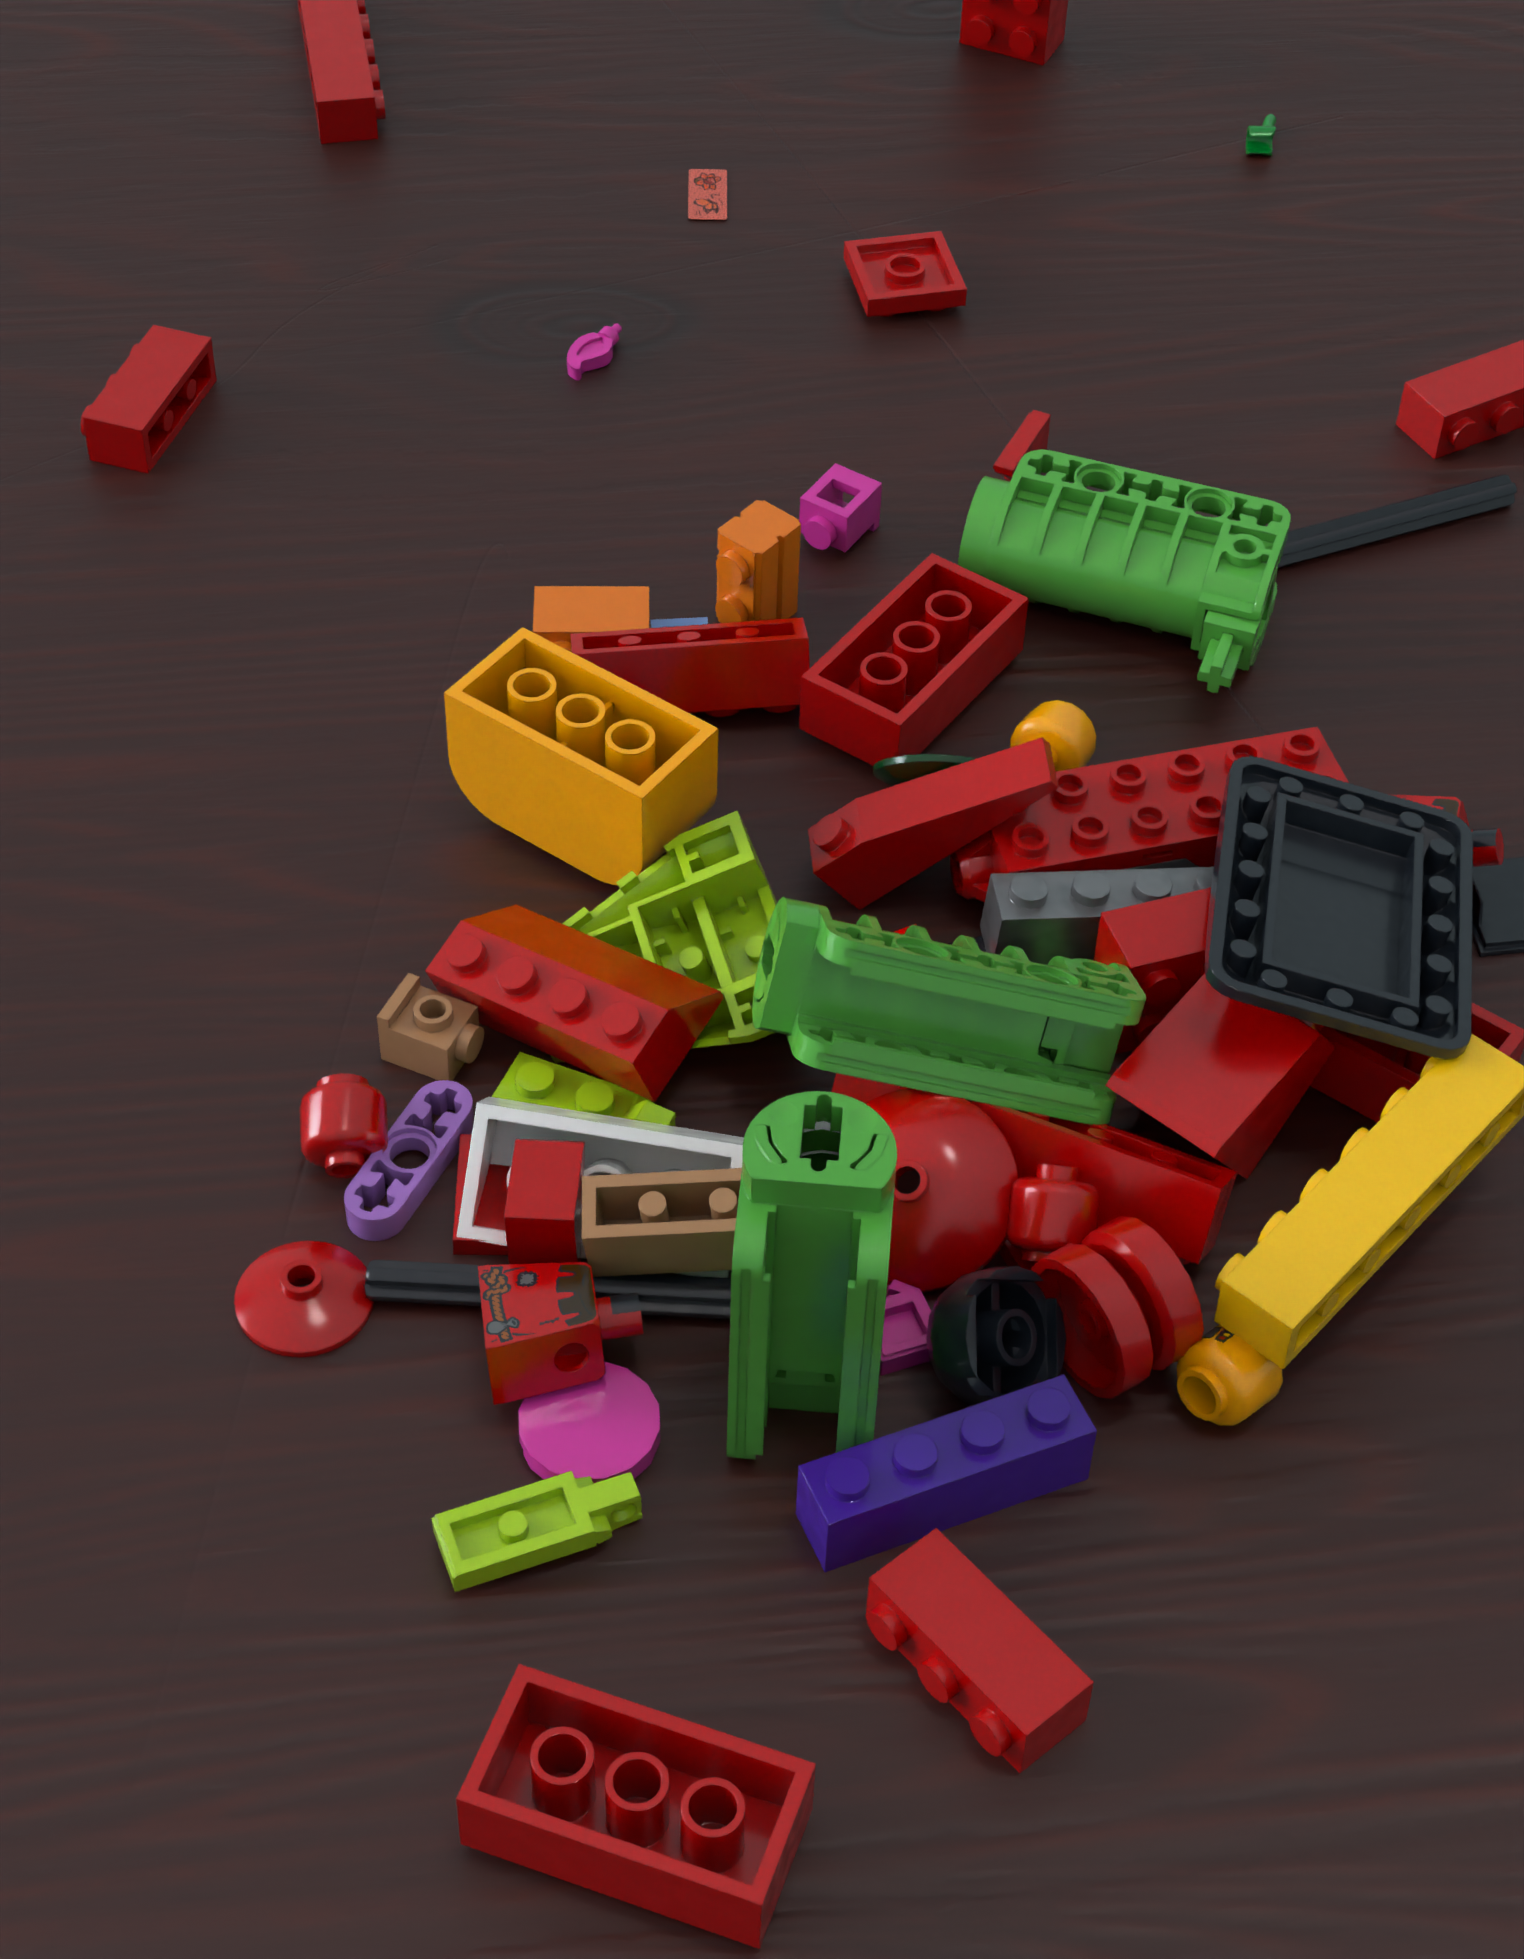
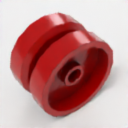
(1121, 1305)

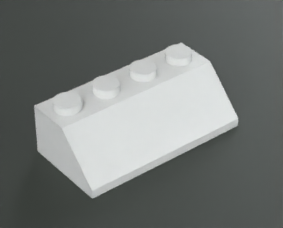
(611, 1148)

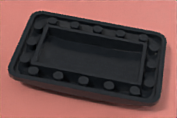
(1343, 908)

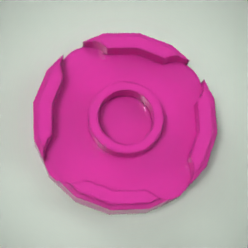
(592, 1427)

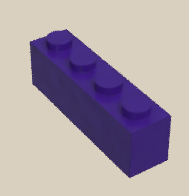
(944, 1472)

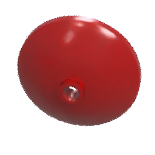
(963, 1195)

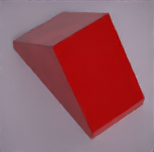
(545, 1202)

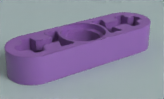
(409, 1186)

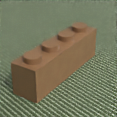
(660, 1221)

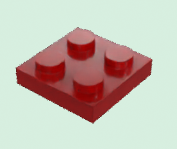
(904, 274)

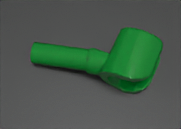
(1260, 138)

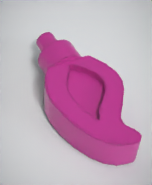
(592, 351)

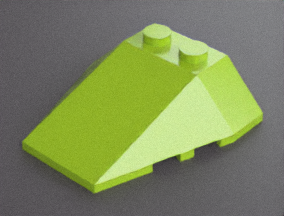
(698, 915)

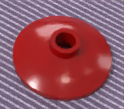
(305, 1318)

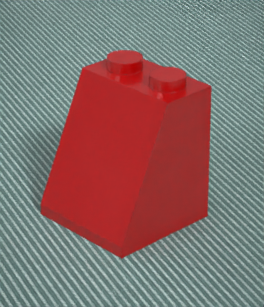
(1223, 1073)

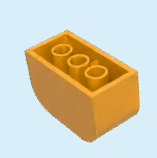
(578, 757)

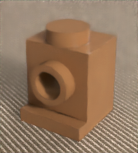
(428, 1030)

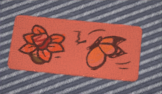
(707, 194)

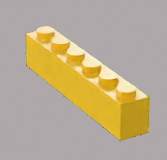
(1369, 1201)

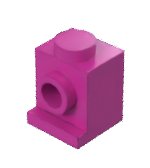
(830, 520)

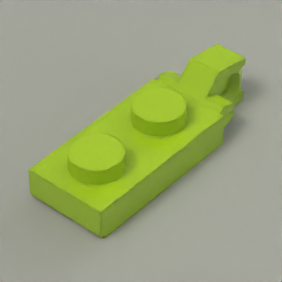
(557, 1086)
(532, 1525)

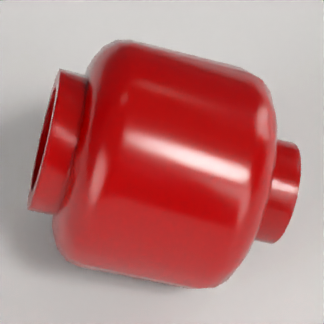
(342, 1124)
(1050, 1211)

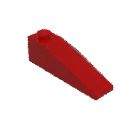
(916, 823)

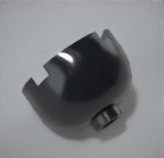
(995, 1334)

